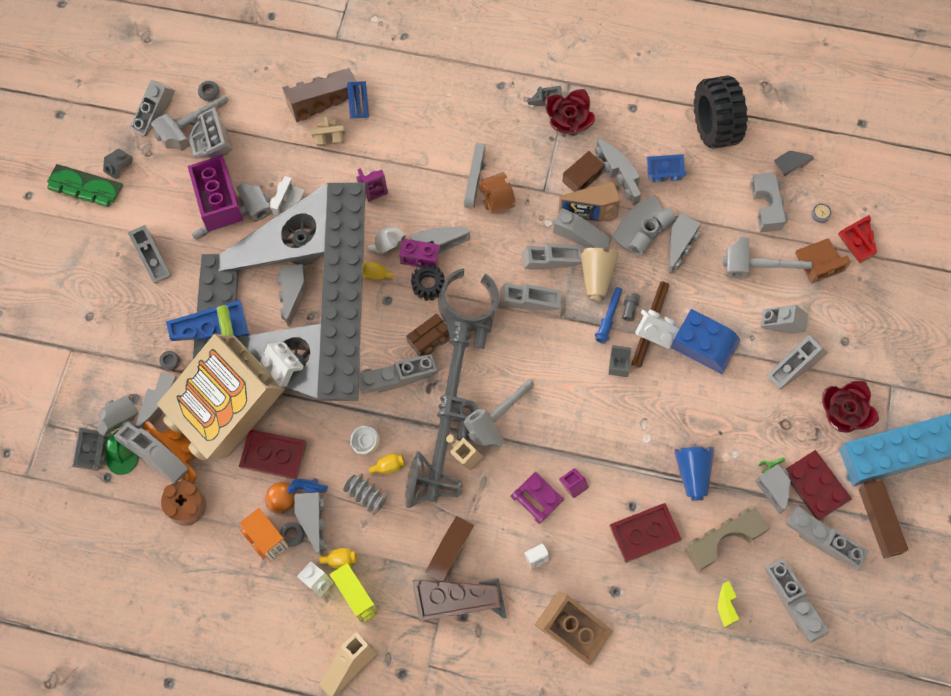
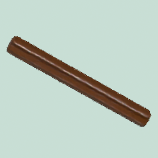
(656, 306)

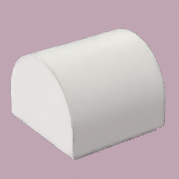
(537, 556)

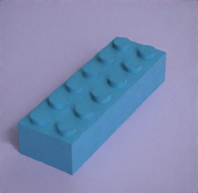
(898, 450)

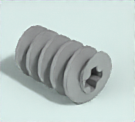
(365, 493)

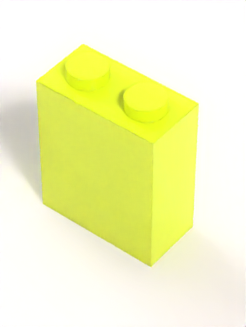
(354, 593)

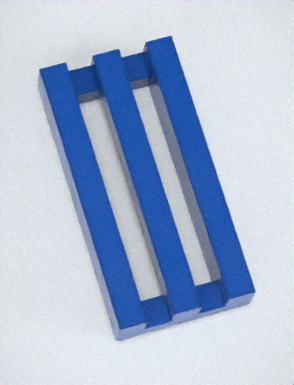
(357, 99)

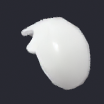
(365, 440)

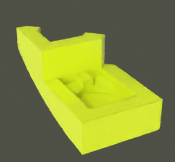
(725, 607)

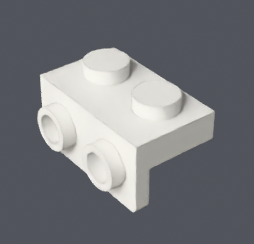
(286, 196)
(657, 329)
(280, 362)

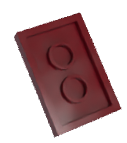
(273, 454)
(817, 485)
(645, 532)

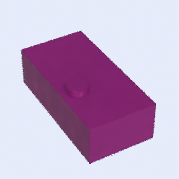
(215, 193)

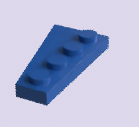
(206, 324)

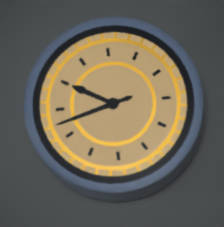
(821, 212)

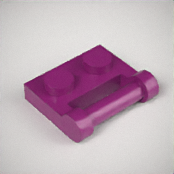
(541, 493)

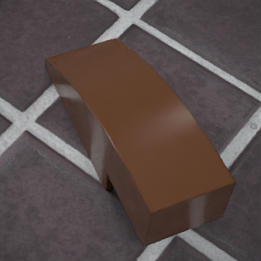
(449, 549)

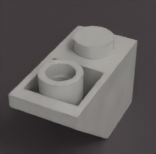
(785, 319)

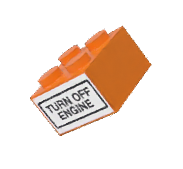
(260, 531)

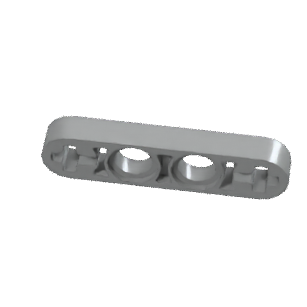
(474, 175)

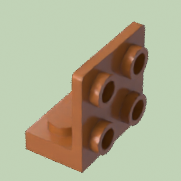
(824, 260)

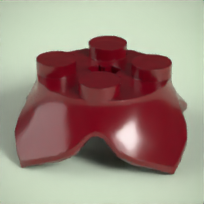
(577, 104)
(857, 397)

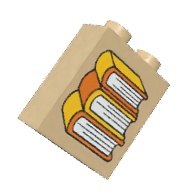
(219, 397)

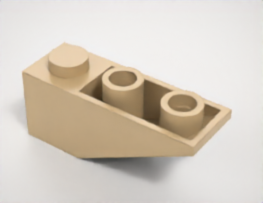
(347, 664)

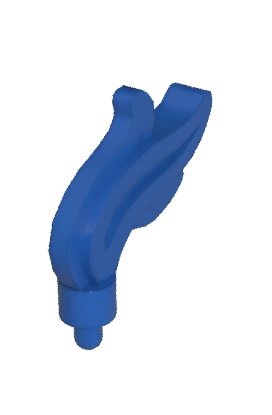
(309, 486)

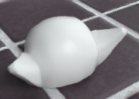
(387, 239)

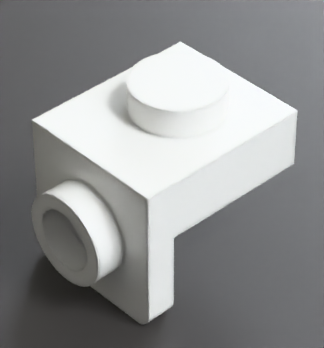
(315, 579)

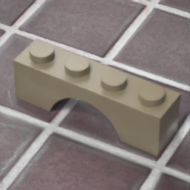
(748, 527)

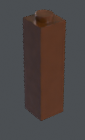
(883, 518)

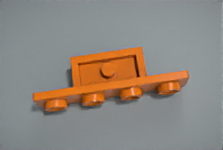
(178, 445)

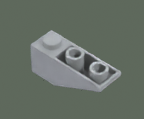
(152, 106)
(681, 235)
(293, 289)
(309, 513)

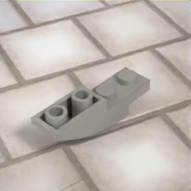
(618, 165)
(398, 375)
(152, 452)
(826, 539)
(795, 601)

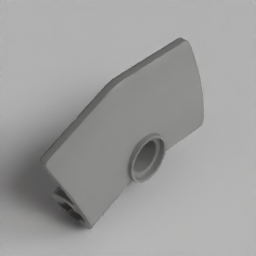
(632, 229)

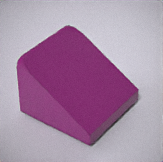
(574, 483)

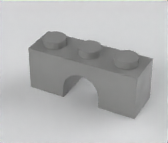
(767, 187)

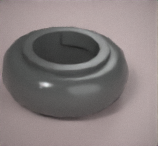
(208, 96)
(292, 525)

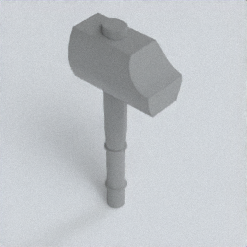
(170, 132)
(254, 202)
(738, 261)
(116, 414)
(481, 423)

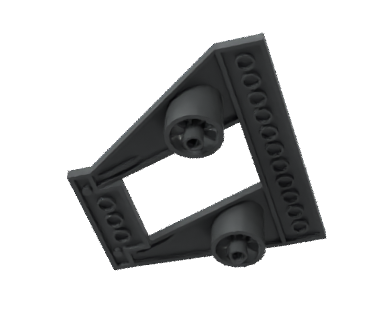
(338, 221)

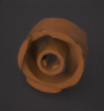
(497, 193)
(191, 510)

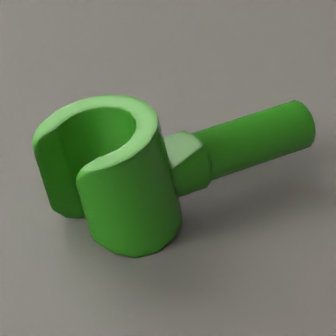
(771, 464)

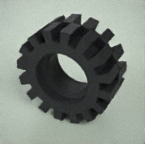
(427, 272)

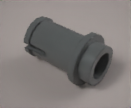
(630, 308)

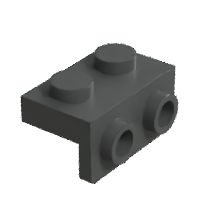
(89, 449)

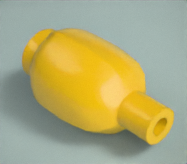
(376, 271)
(388, 464)
(339, 557)

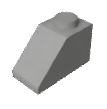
(775, 486)

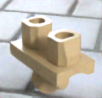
(320, 133)

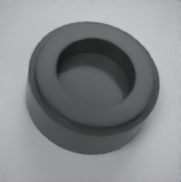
(169, 360)

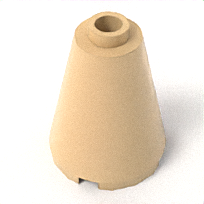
(598, 271)

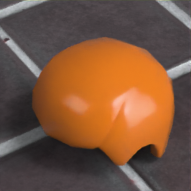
(278, 499)

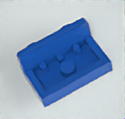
(665, 166)

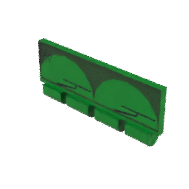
(83, 185)

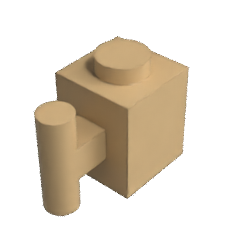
(464, 452)

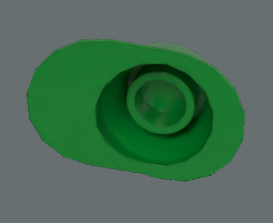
(118, 457)

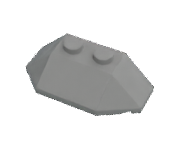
(209, 136)

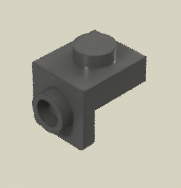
(115, 162)
(619, 361)

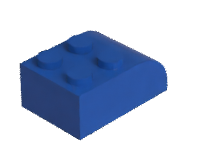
(706, 341)

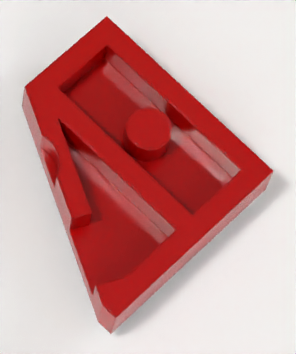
(859, 239)

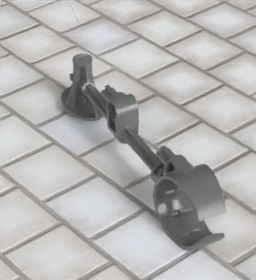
(451, 406)

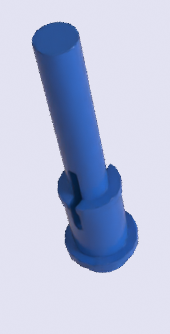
(606, 323)

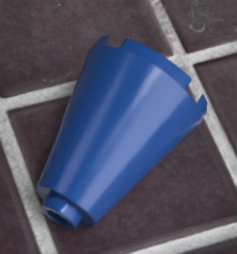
(695, 470)

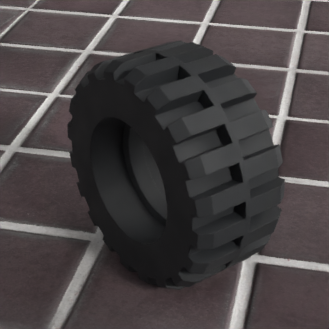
(720, 111)

